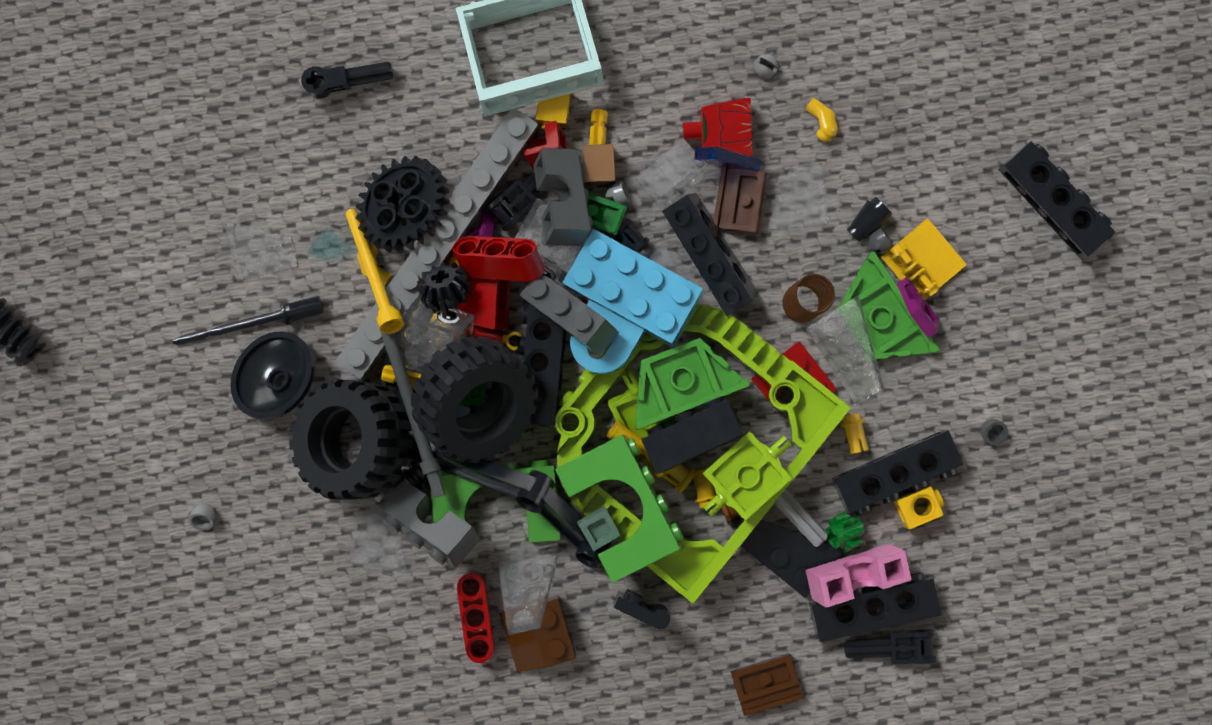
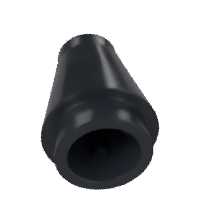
(869, 219)

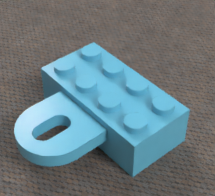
(631, 296)

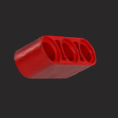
(499, 258)
(473, 631)

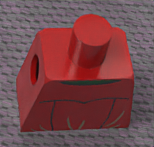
(723, 126)

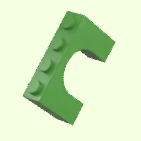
(460, 491)
(656, 534)

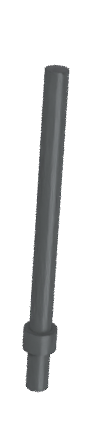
(429, 465)

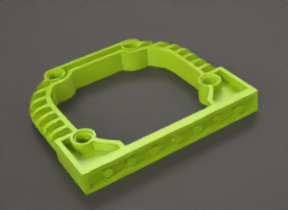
(810, 415)

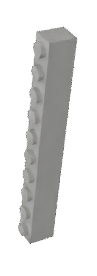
(464, 209)

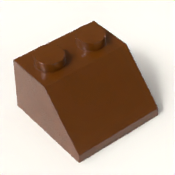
(542, 646)

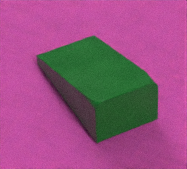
(605, 214)

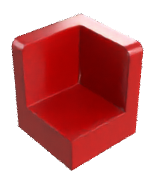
(554, 139)

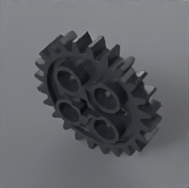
(402, 204)

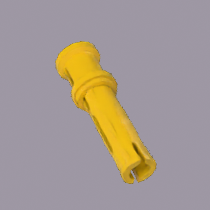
(678, 476)

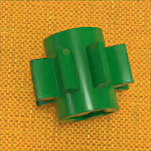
(845, 531)

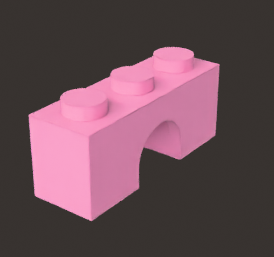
(838, 579)

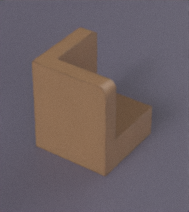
(598, 164)

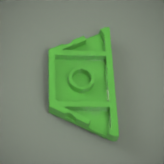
(886, 314)
(682, 381)

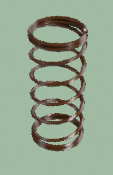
(814, 282)

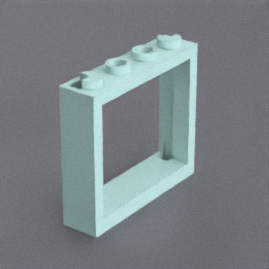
(535, 87)

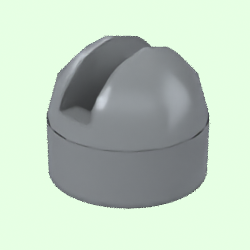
(762, 71)
(619, 193)
(202, 516)

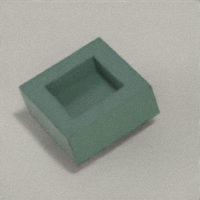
(598, 528)

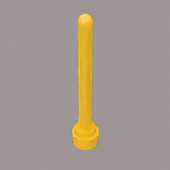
(388, 318)

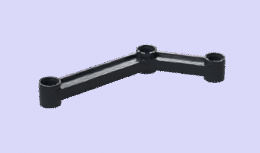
(531, 491)

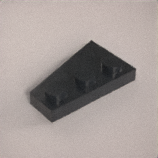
(788, 553)

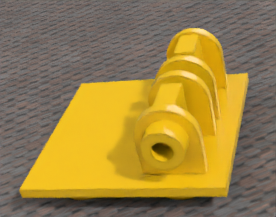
(924, 259)

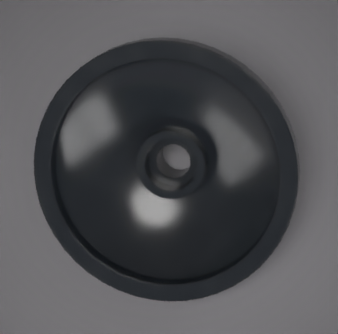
(264, 367)

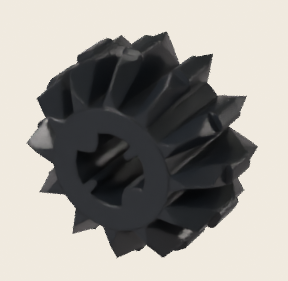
(444, 287)

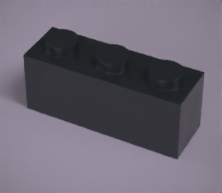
(692, 435)

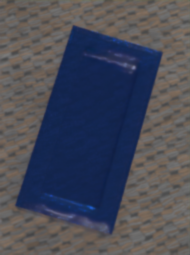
(727, 158)

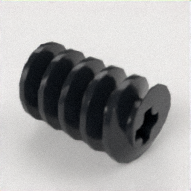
(17, 338)

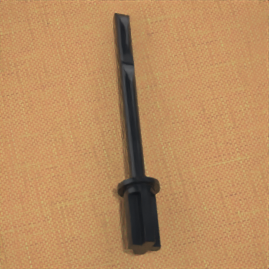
(289, 312)

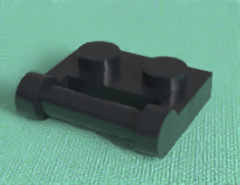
(633, 605)

